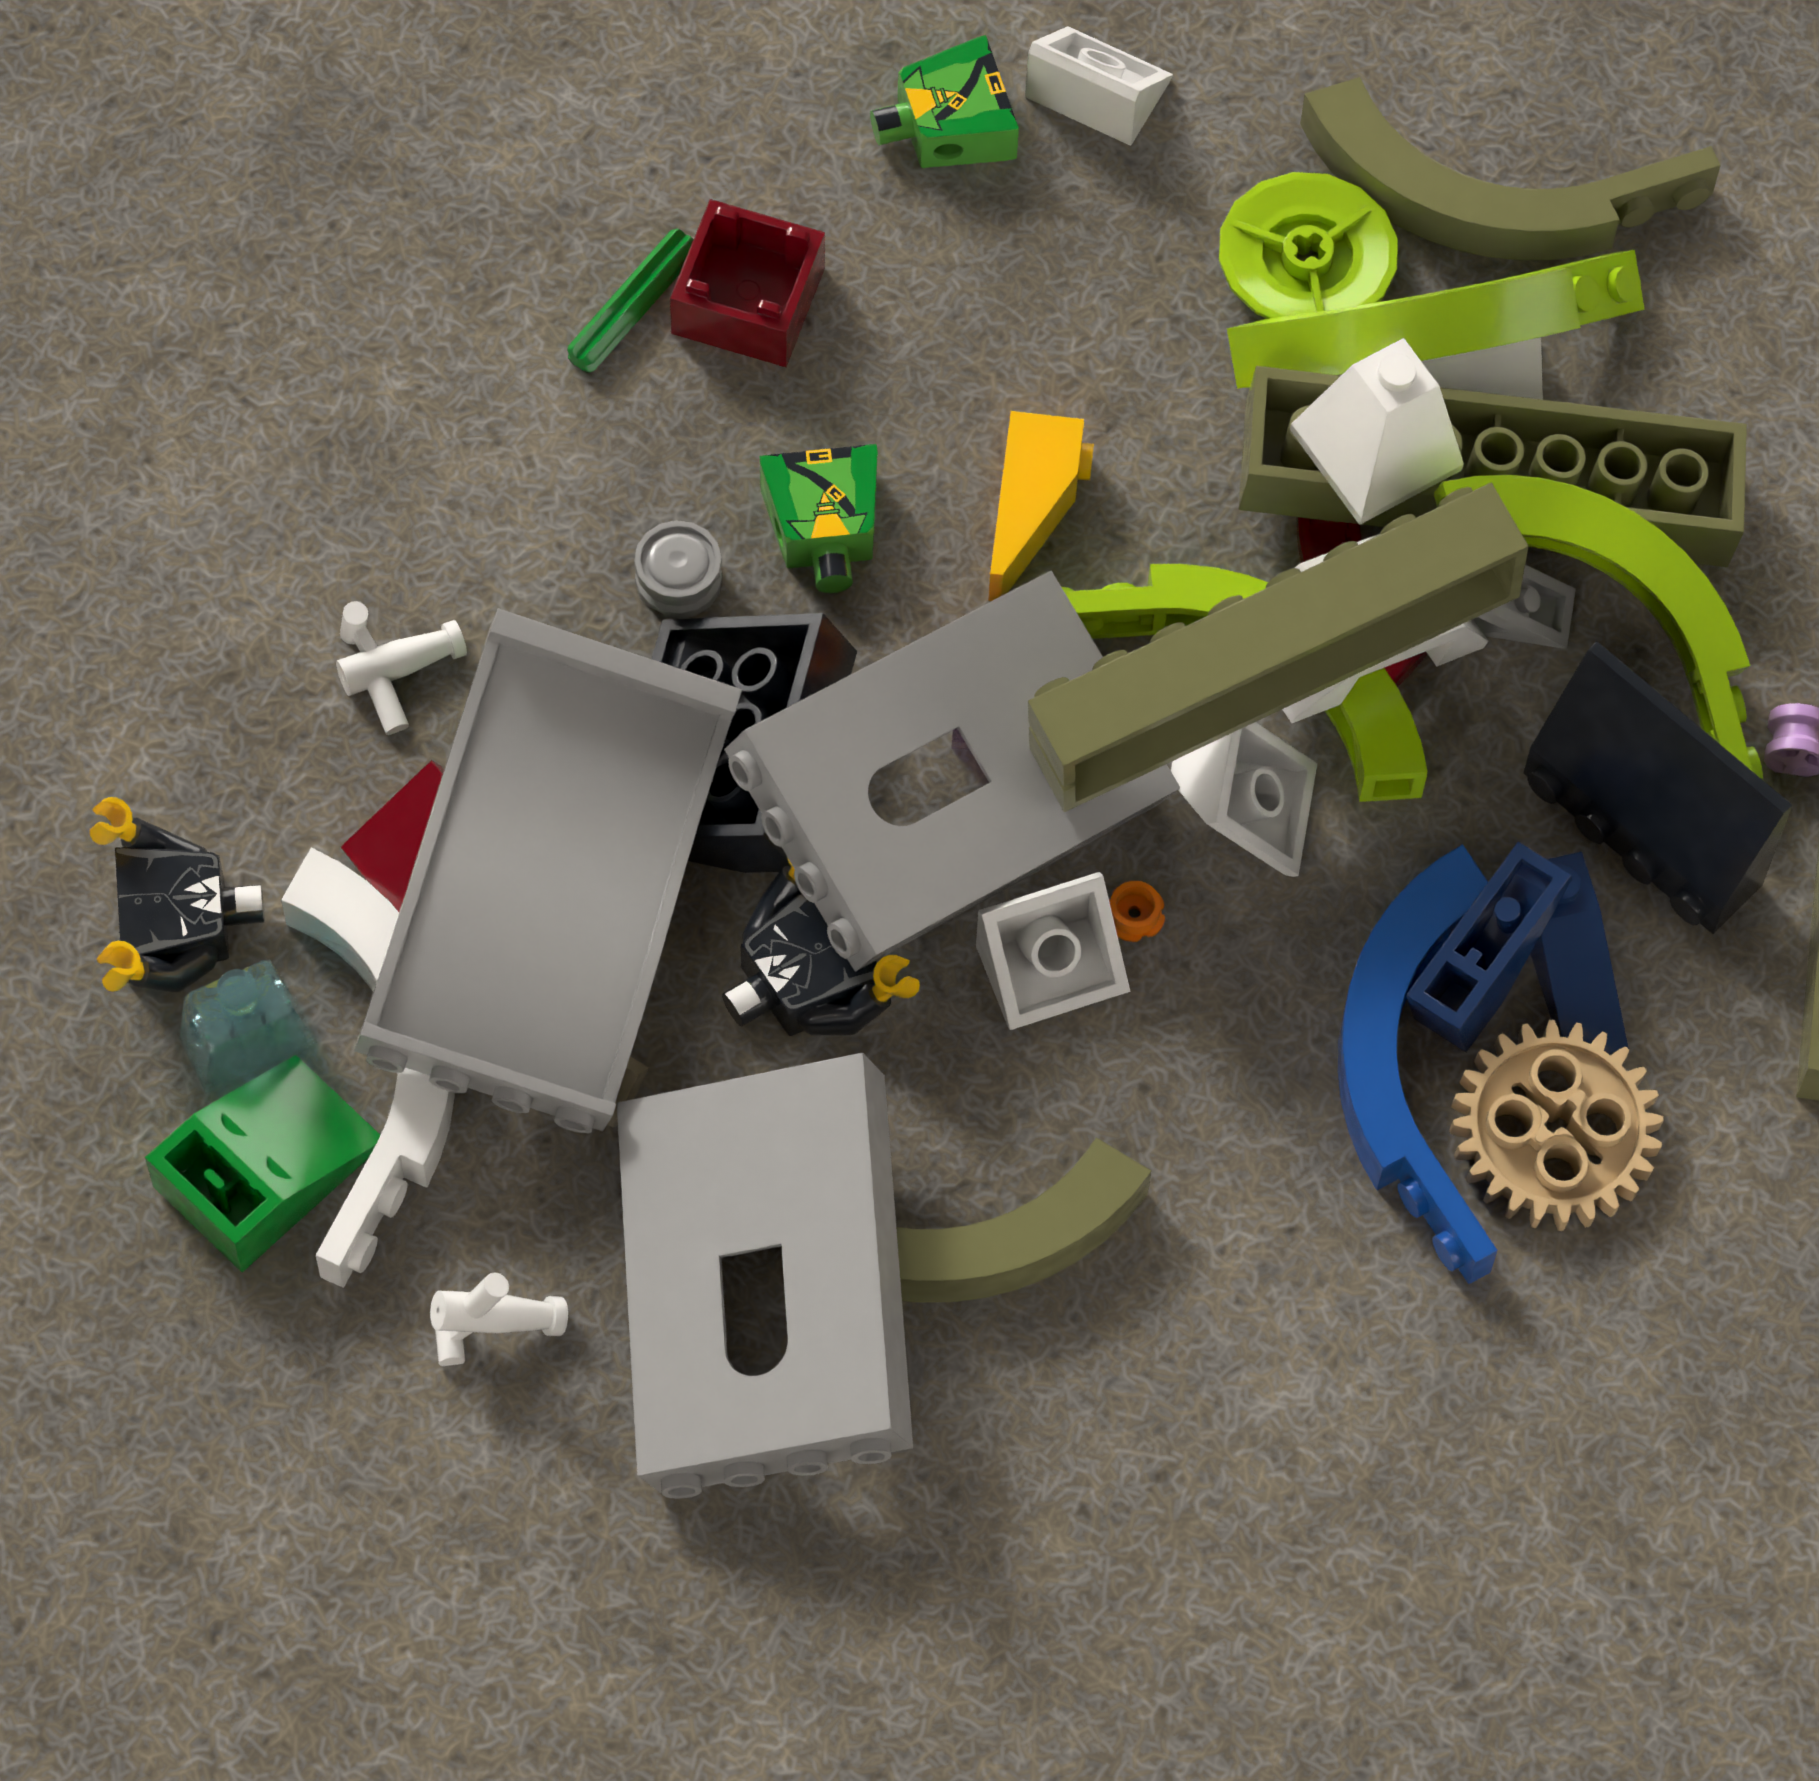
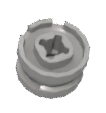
(678, 569)

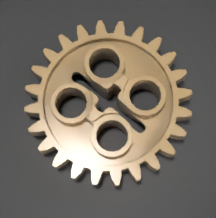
(1595, 1086)

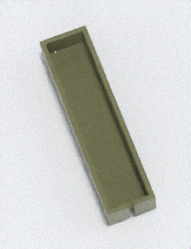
(1276, 645)

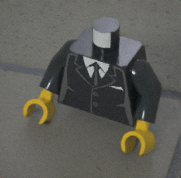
(168, 904)
(802, 975)

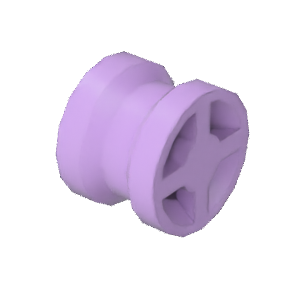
(1794, 740)

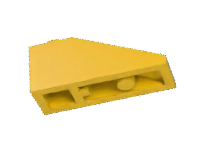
(1036, 489)

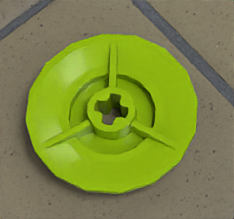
(1302, 215)

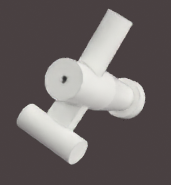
(379, 665)
(490, 1311)

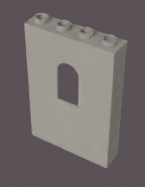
(895, 882)
(745, 1170)

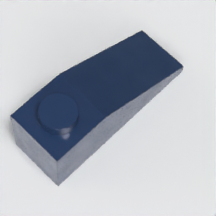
(1488, 948)
(1576, 962)

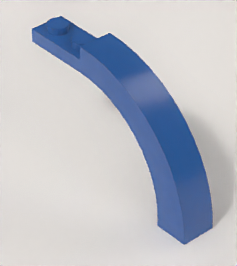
(1368, 1069)

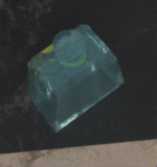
(242, 1025)

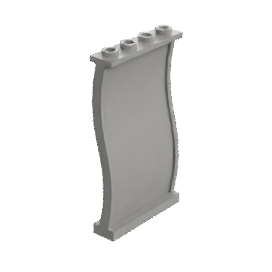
(548, 873)

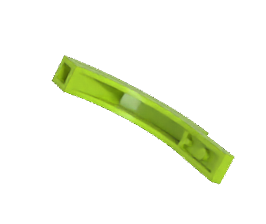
(1444, 320)
(1655, 571)
(1370, 719)

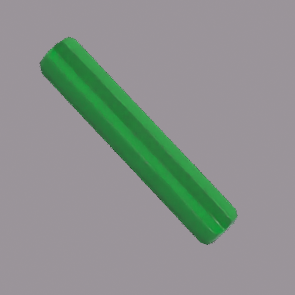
(630, 302)

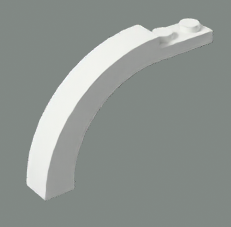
(357, 924)

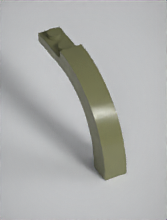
(1483, 215)
(1028, 1241)

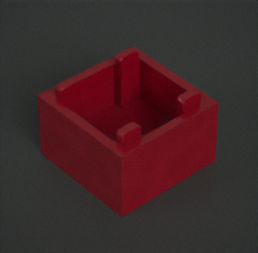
(747, 283)

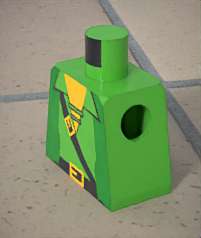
(951, 109)
(823, 509)

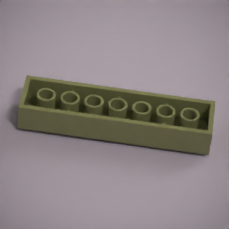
(1664, 467)

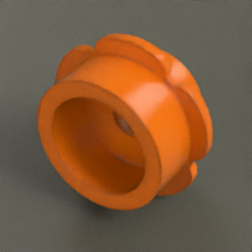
(1143, 898)

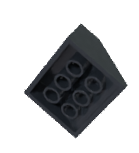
(775, 665)
(1657, 791)

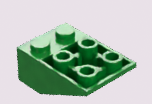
(260, 1159)

